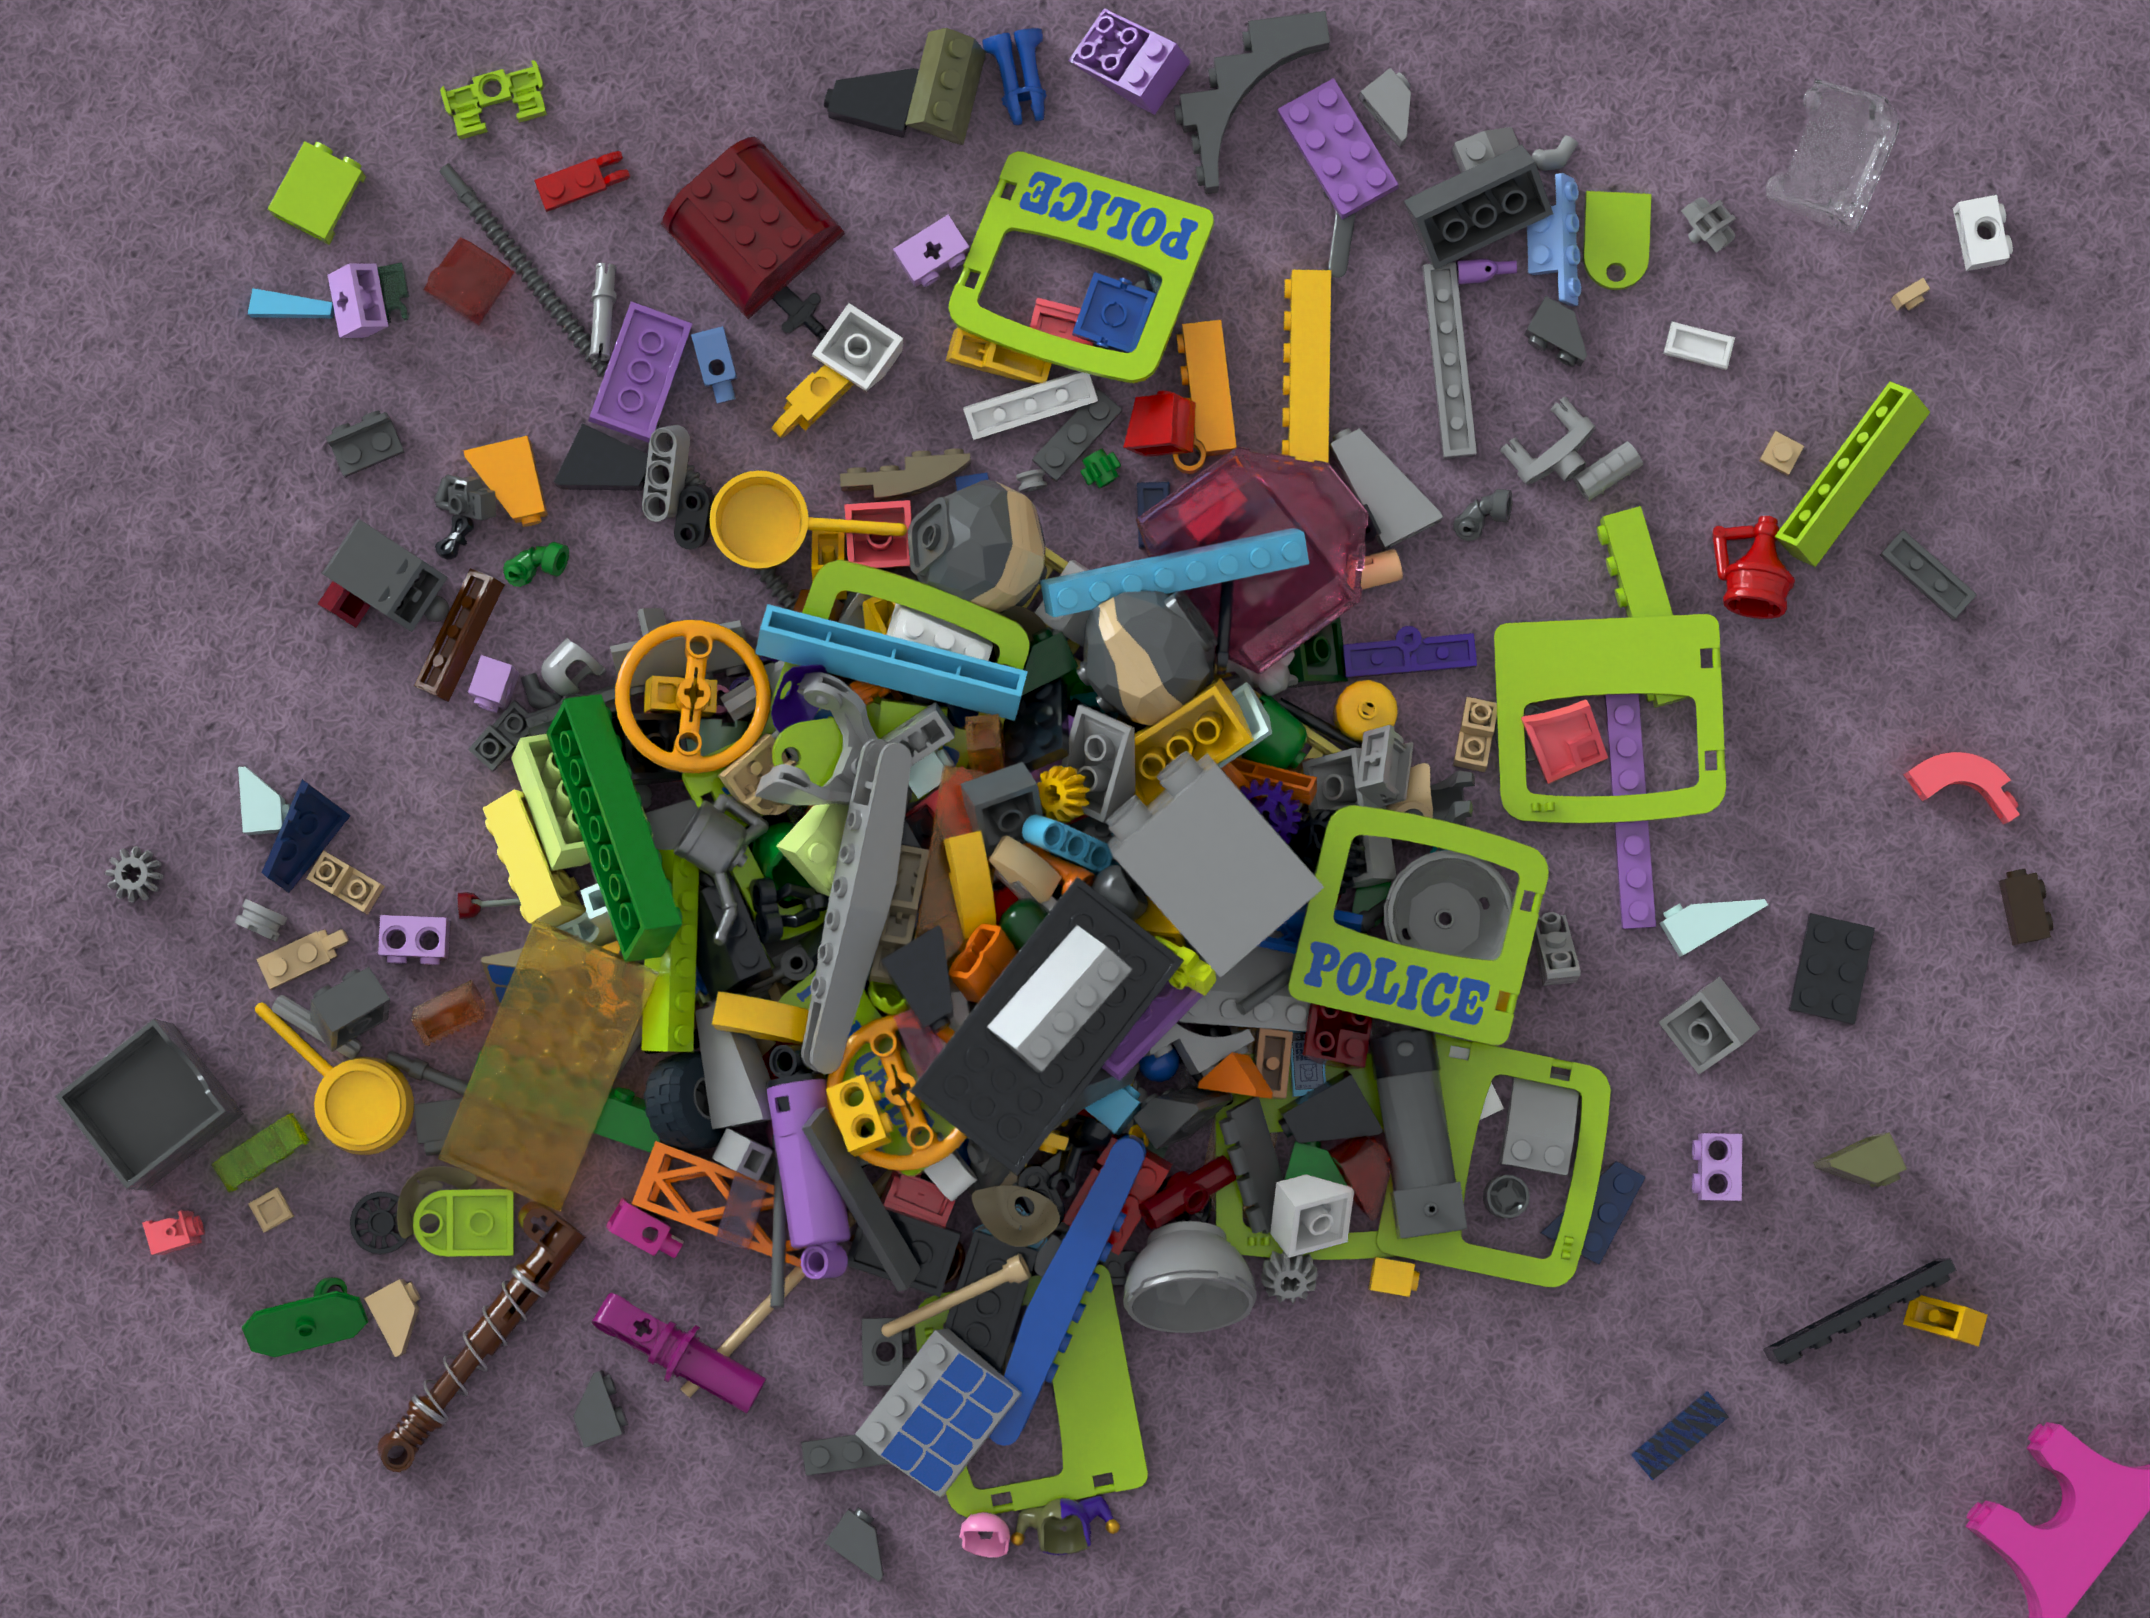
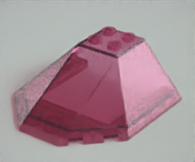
(1260, 495)

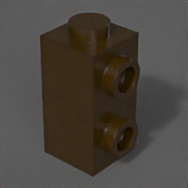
(2024, 907)

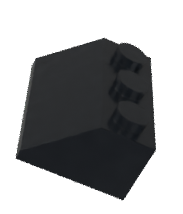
(740, 958)

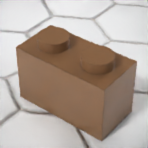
(1273, 1059)

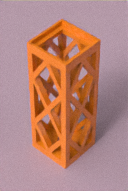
(658, 1178)

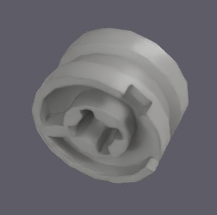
(261, 920)

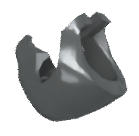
(1449, 798)

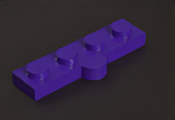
(1409, 654)

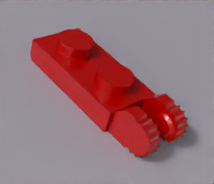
(579, 181)

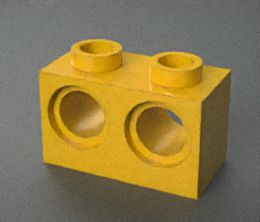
(661, 694)
(853, 1118)

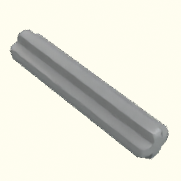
(301, 1018)

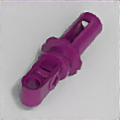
(680, 1352)

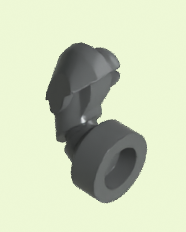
(1472, 521)

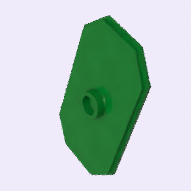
(305, 1324)

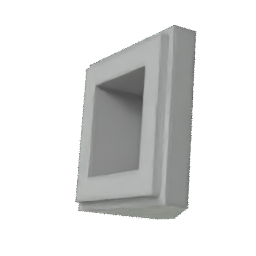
(650, 619)

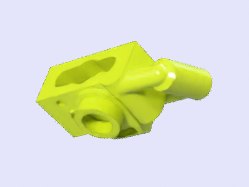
(1192, 972)

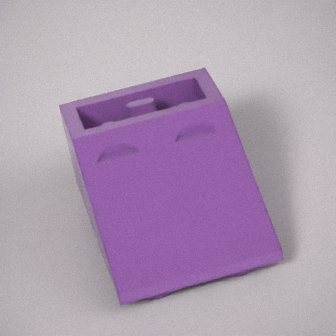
(1130, 60)

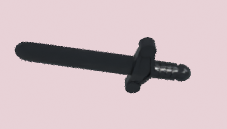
(800, 312)

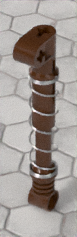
(489, 1333)

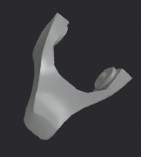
(791, 784)

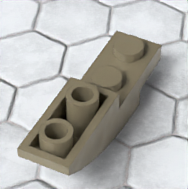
(920, 475)

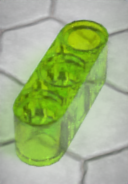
(259, 1152)

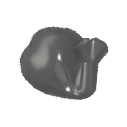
(1121, 891)

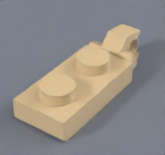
(300, 957)

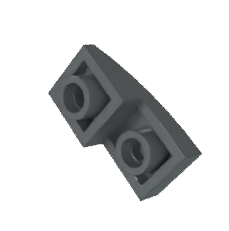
(502, 737)

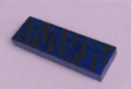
(1679, 1435)

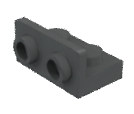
(365, 443)

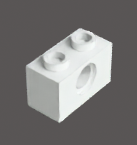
(1976, 251)

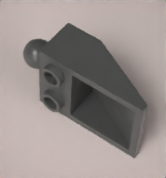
(388, 577)

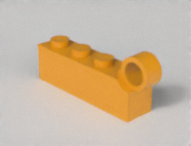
(1209, 388)

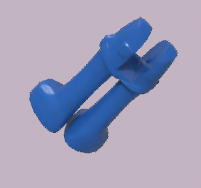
(1026, 43)

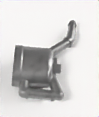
(718, 845)

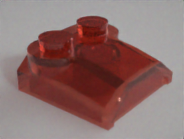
(468, 280)

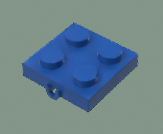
(1113, 313)

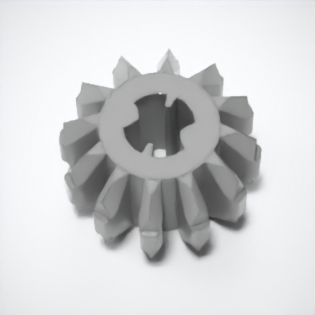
(128, 886)
(1289, 1276)

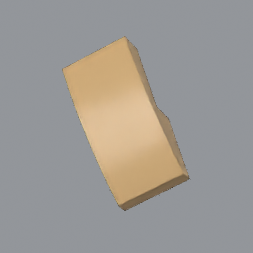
(1475, 734)
(1022, 864)
(345, 882)

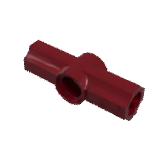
(1187, 1192)

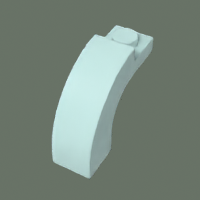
(594, 923)

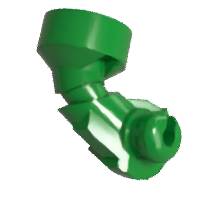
(524, 566)

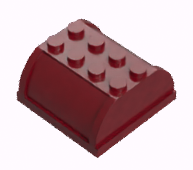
(749, 225)

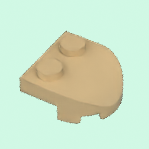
(746, 772)

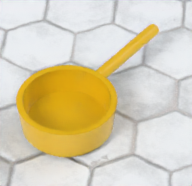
(764, 520)
(360, 1102)

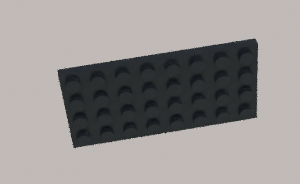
(993, 1091)

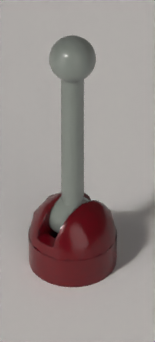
(470, 904)

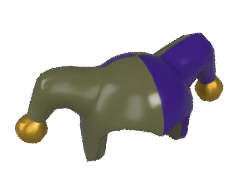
(1067, 1513)

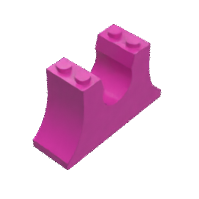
(2095, 1518)

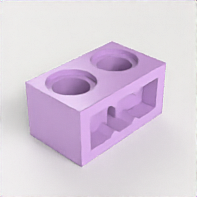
(415, 930)
(1728, 1167)

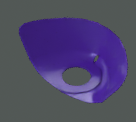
(793, 706)

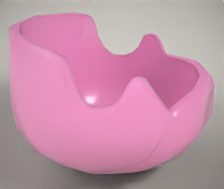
(985, 1522)

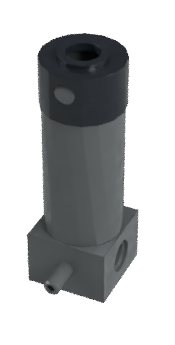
(1416, 1134)

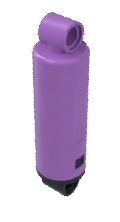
(811, 1200)

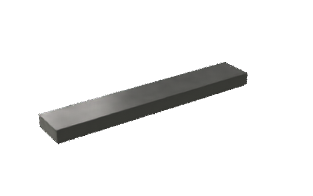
(861, 1199)

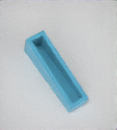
(281, 305)

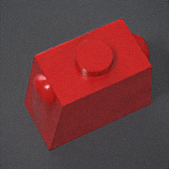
(1161, 425)

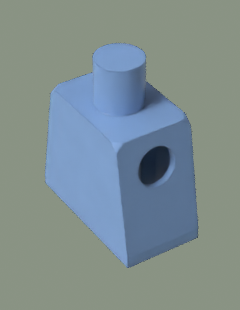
(710, 346)

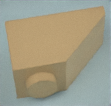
(395, 1313)

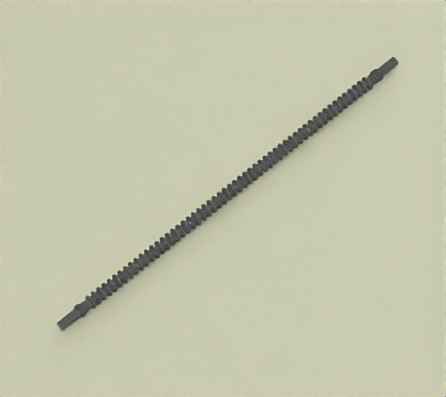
(468, 197)

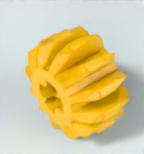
(1062, 793)

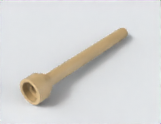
(1014, 1270)

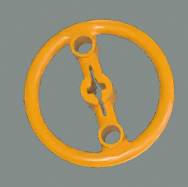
(705, 633)
(923, 1155)

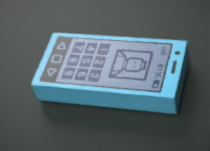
(1305, 1073)

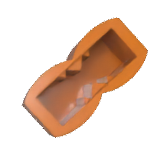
(982, 961)

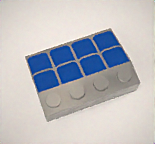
(939, 1412)

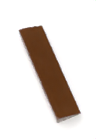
(461, 636)

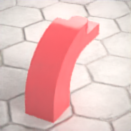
(1965, 770)

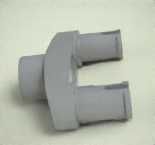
(1561, 456)

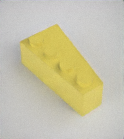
(541, 892)

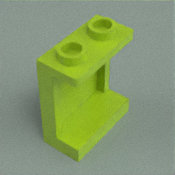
(316, 191)

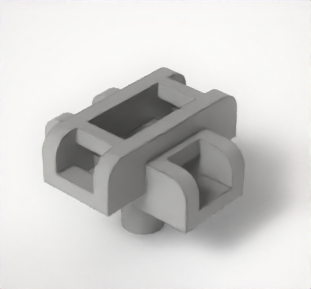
(1710, 223)

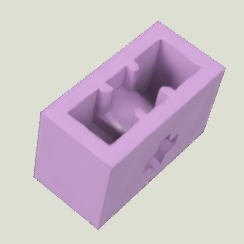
(940, 235)
(357, 300)
(493, 684)

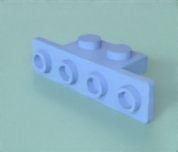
(1554, 243)

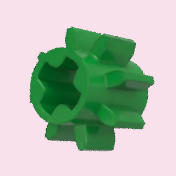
(1100, 468)

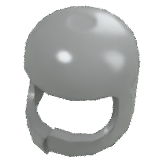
(557, 663)

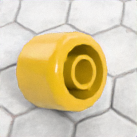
(1364, 697)

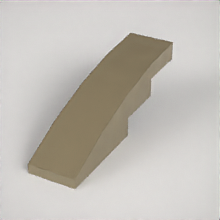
(903, 908)

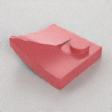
(1565, 740)

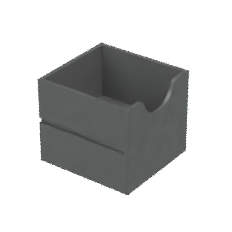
(149, 1105)

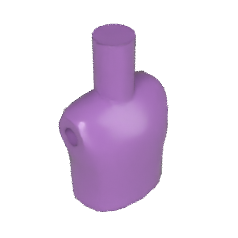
(1474, 270)

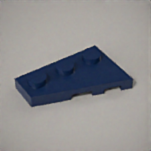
(303, 836)
(1612, 1201)

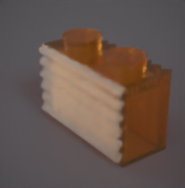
(448, 1012)

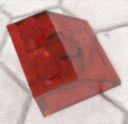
(1364, 1170)

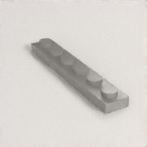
(1449, 361)

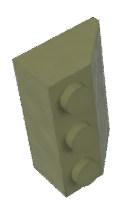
(946, 85)
(1868, 1161)

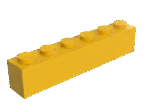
(1308, 365)

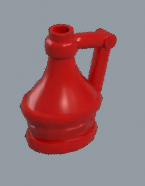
(1758, 580)

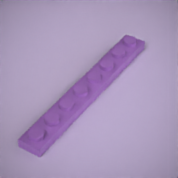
(1630, 837)

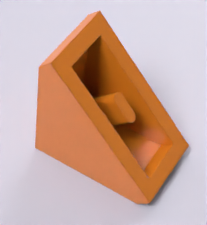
(1238, 1076)

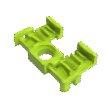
(466, 99)

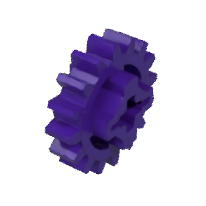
(1277, 818)

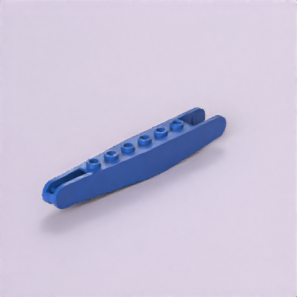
(1065, 1282)

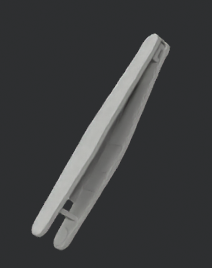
(857, 900)

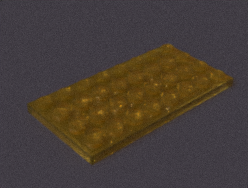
(548, 1065)

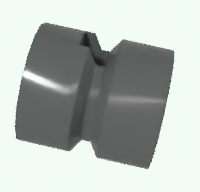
(1506, 1196)

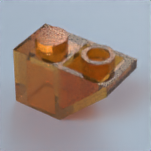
(985, 743)

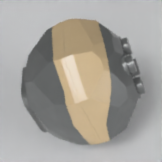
(980, 546)
(1147, 654)

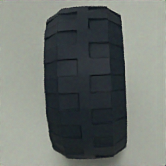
(679, 1104)

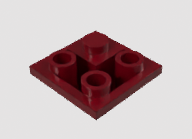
(1337, 1037)

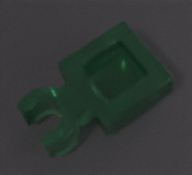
(394, 287)

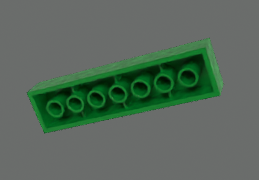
(614, 828)

